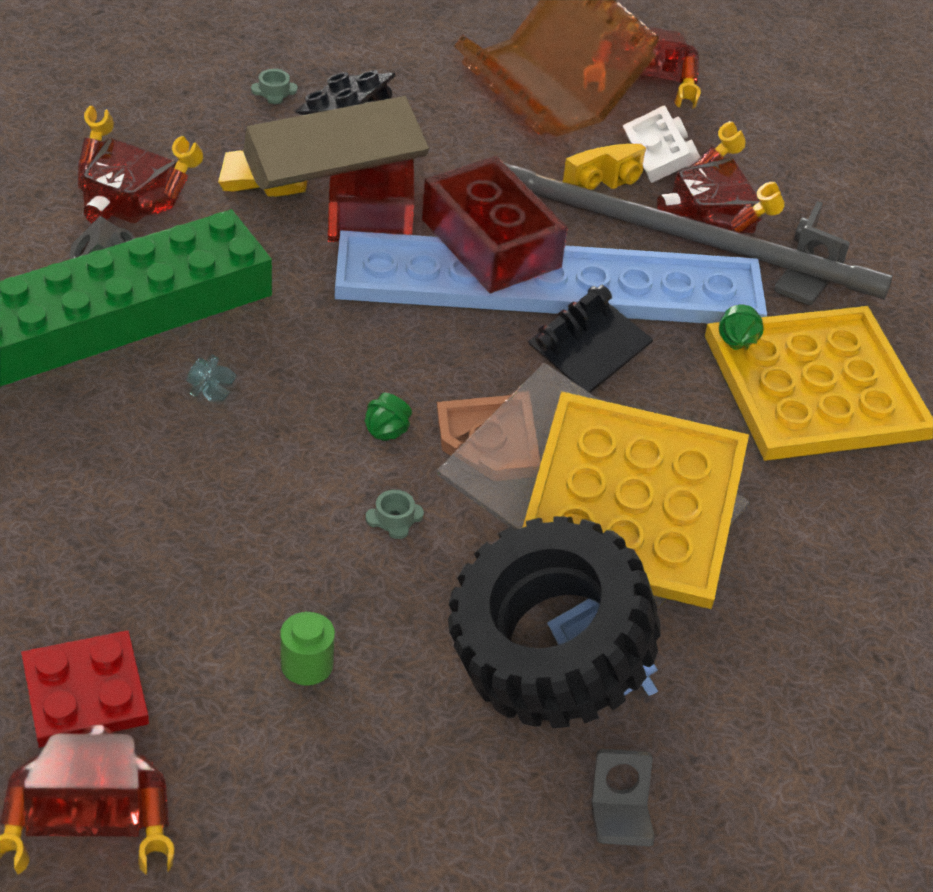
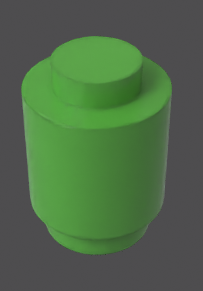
(307, 648)

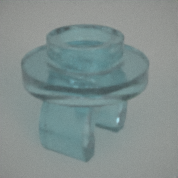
(207, 376)

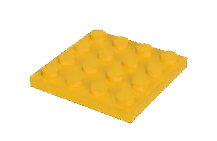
(822, 385)
(649, 480)

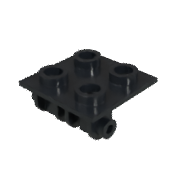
(348, 91)
(590, 340)

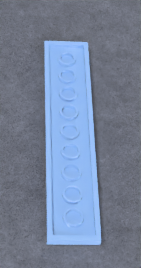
(641, 282)

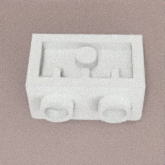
(663, 141)

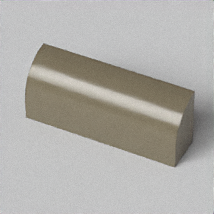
(333, 142)

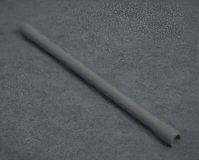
(852, 276)

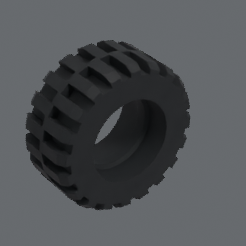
(569, 677)

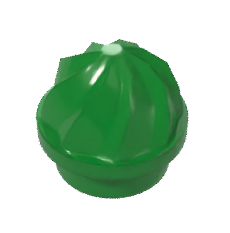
(741, 326)
(387, 417)

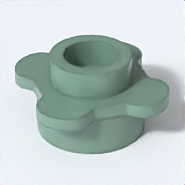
(274, 86)
(399, 503)

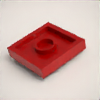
(84, 686)

